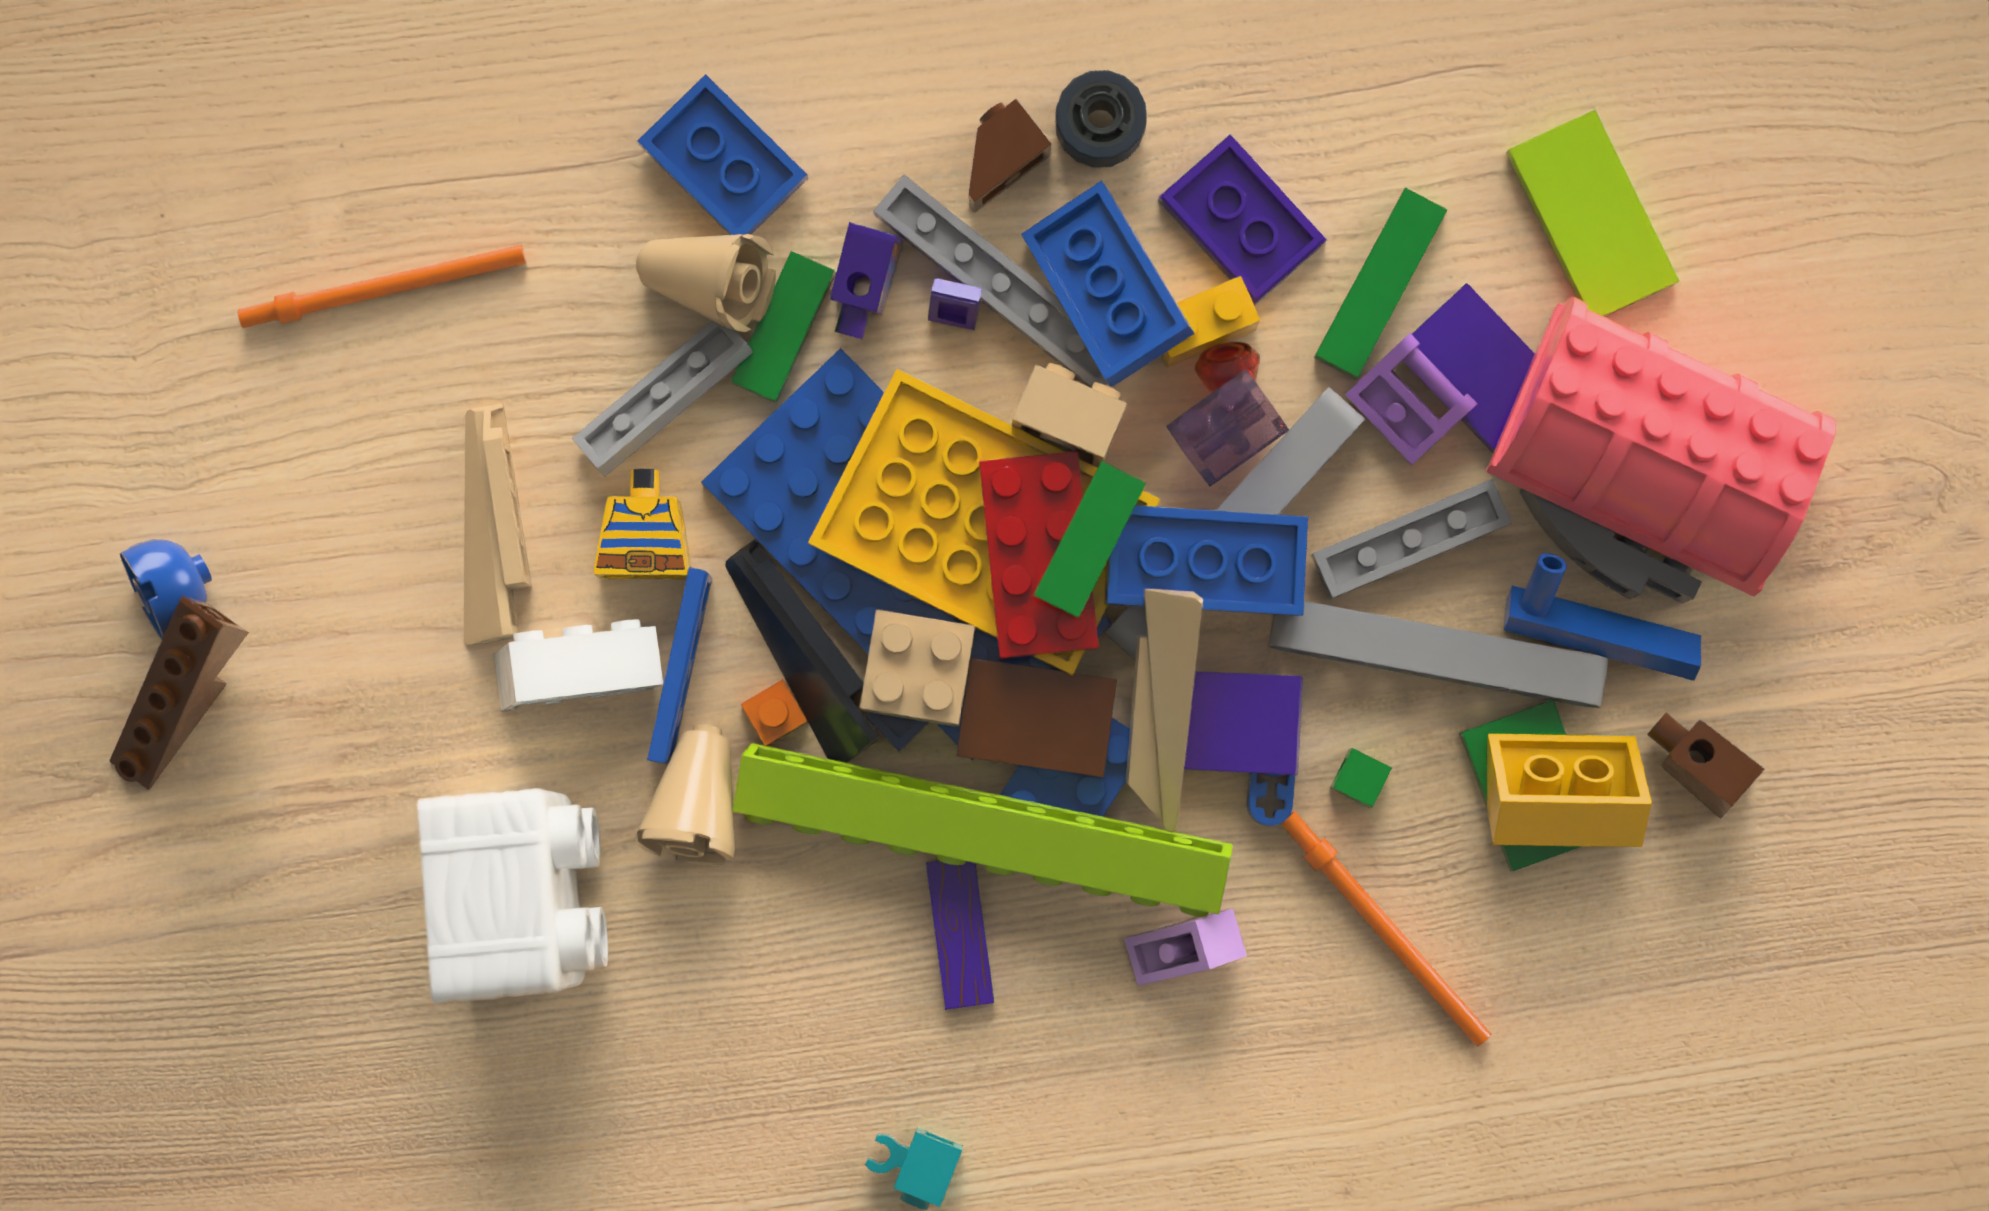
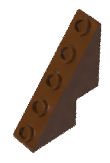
(176, 689)

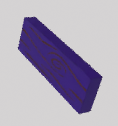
(960, 934)

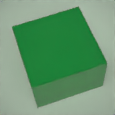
(1360, 778)

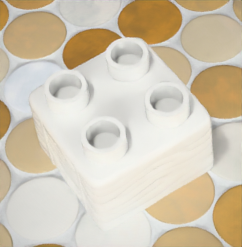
(508, 894)

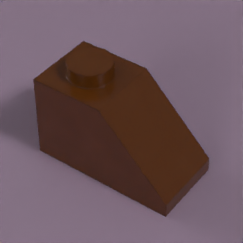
(1004, 152)

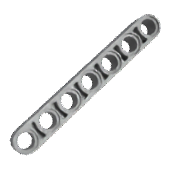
(1271, 482)
(1442, 654)

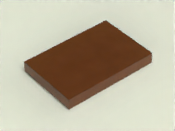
(1036, 717)

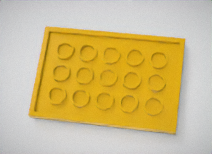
(916, 507)

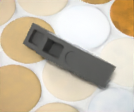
(1611, 561)

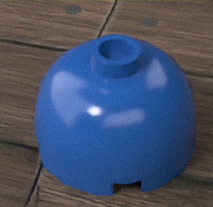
(162, 575)

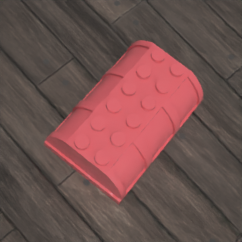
(1662, 447)

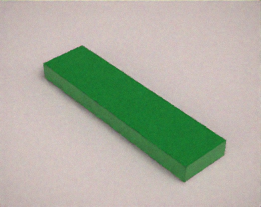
(1380, 283)

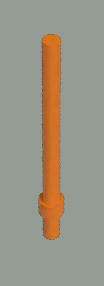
(291, 307)
(1321, 856)

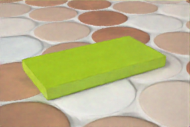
(1592, 215)

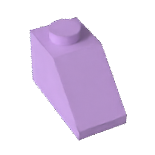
(1185, 947)

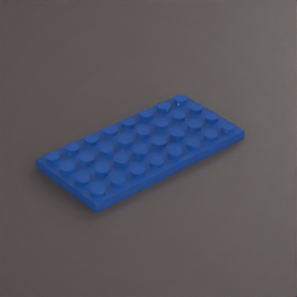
(783, 483)

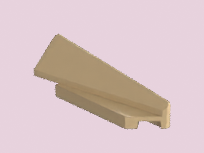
(493, 530)
(1163, 700)

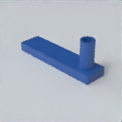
(1544, 617)

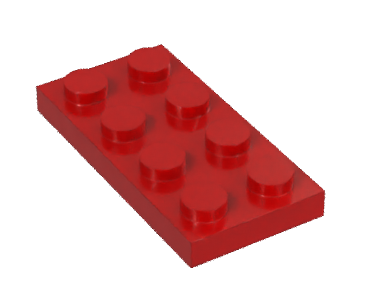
(1026, 516)

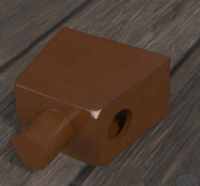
(1722, 776)

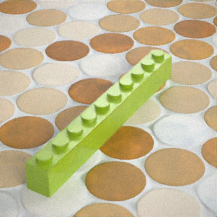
(982, 829)

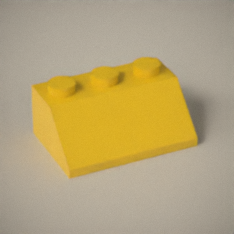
(1566, 790)

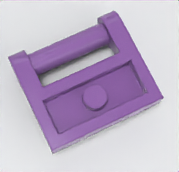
(1399, 411)

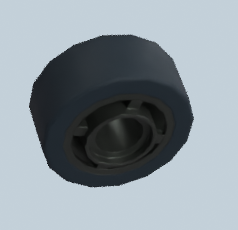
(1104, 92)

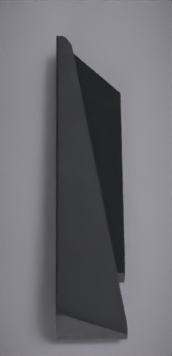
(805, 654)

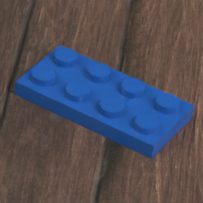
(1107, 284)
(1223, 556)

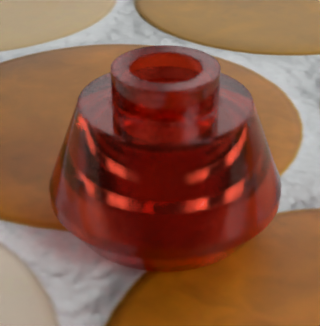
(1224, 362)

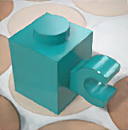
(924, 1166)

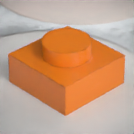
(774, 713)

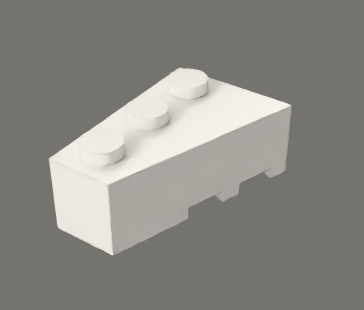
(577, 664)

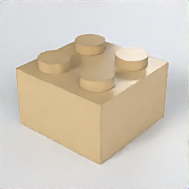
(1070, 413)
(917, 668)

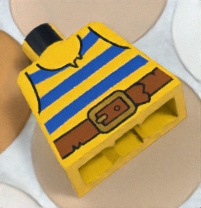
(643, 534)

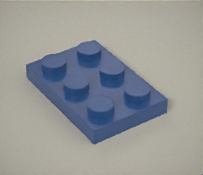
(722, 158)
(1072, 790)

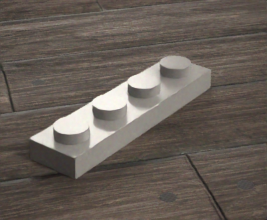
(661, 396)
(1411, 539)

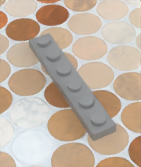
(979, 264)

